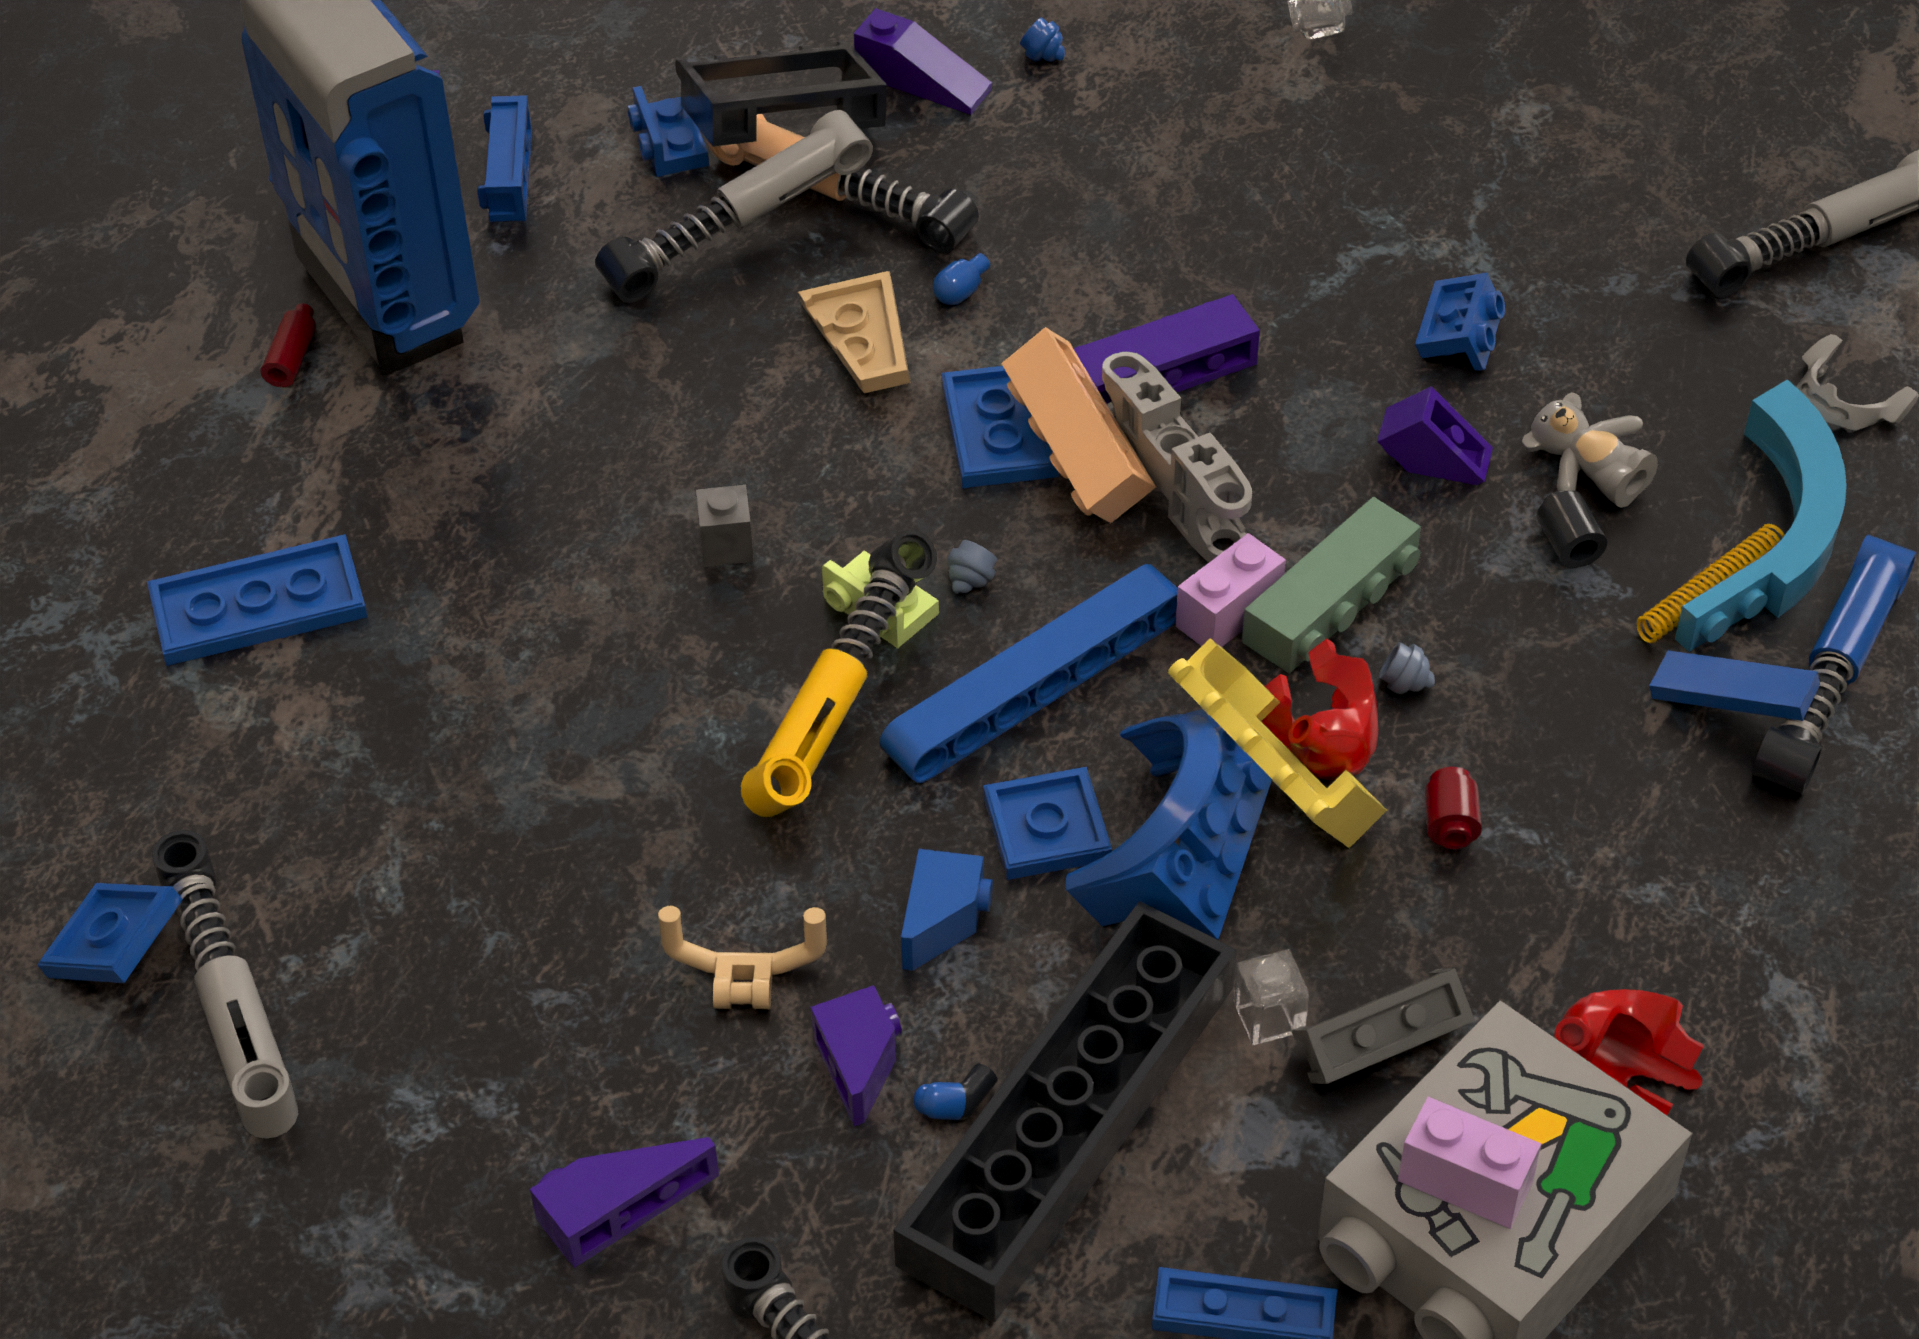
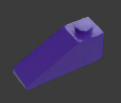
(918, 63)
(616, 1192)

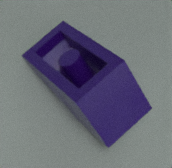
(1434, 439)
(857, 1046)

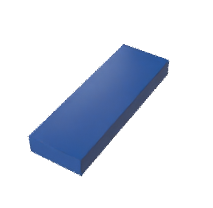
(1735, 685)
(1241, 1307)

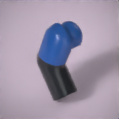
(955, 1100)

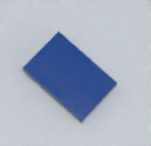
(992, 430)

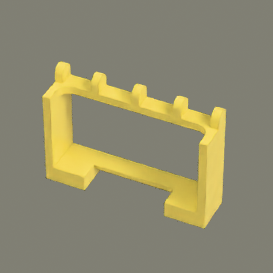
(1239, 705)

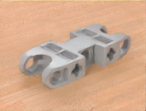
(1187, 468)

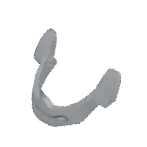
(1838, 411)

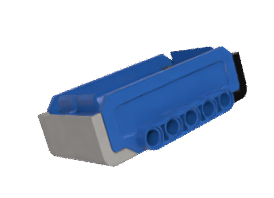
(364, 170)

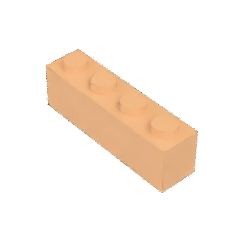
(1077, 426)

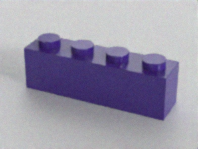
(1182, 346)

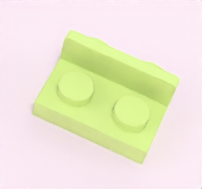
(846, 585)

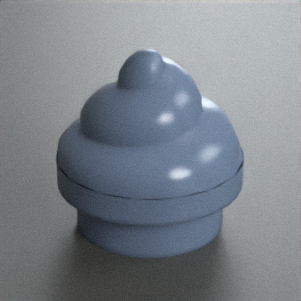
(970, 566)
(1407, 669)

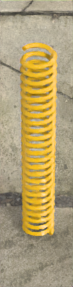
(1666, 618)

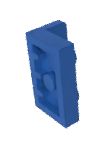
(666, 134)
(1461, 318)

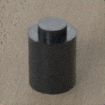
(1571, 528)

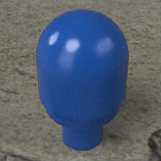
(959, 279)

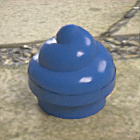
(1043, 42)

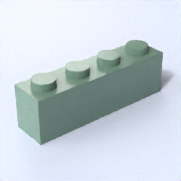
(1331, 584)

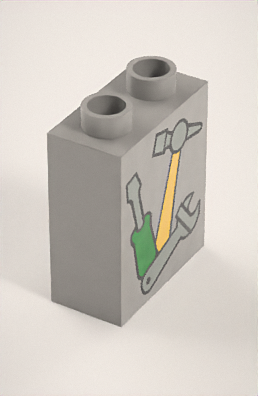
(1596, 1186)

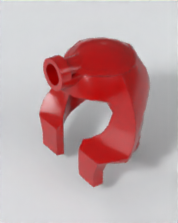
(1335, 737)
(1633, 1036)

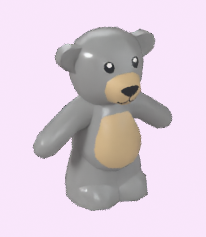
(1615, 468)

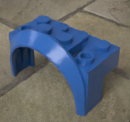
(1208, 806)

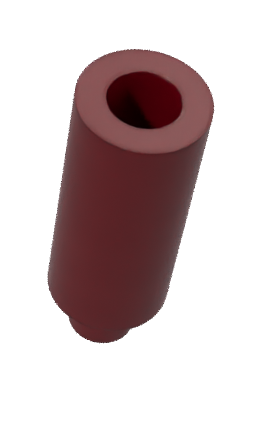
(289, 346)

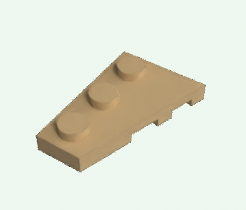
(862, 328)

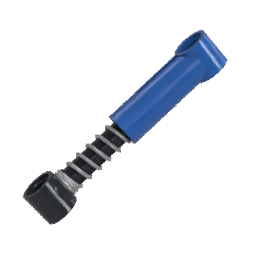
(1876, 579)

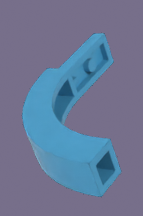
(1813, 469)

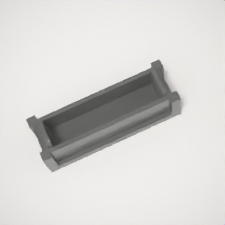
(1385, 1026)

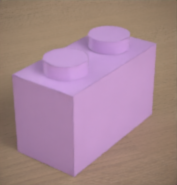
(1216, 595)
(1469, 1162)

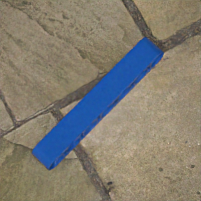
(1031, 674)

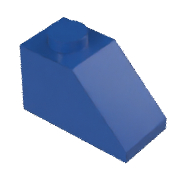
(943, 904)

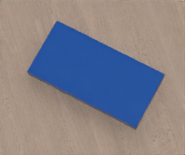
(256, 599)

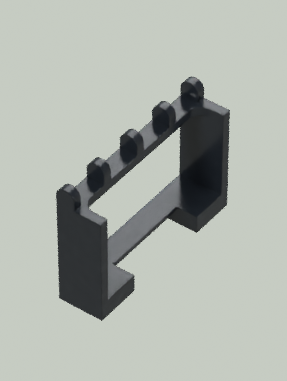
(734, 116)

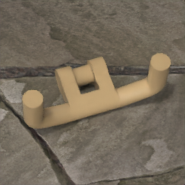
(740, 965)

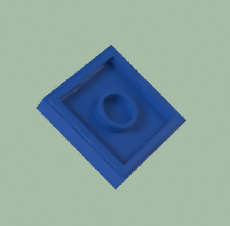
(1046, 822)
(110, 932)

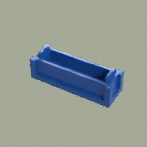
(507, 159)

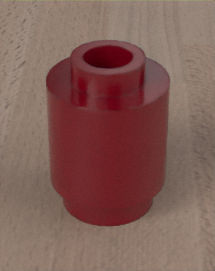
(1452, 808)

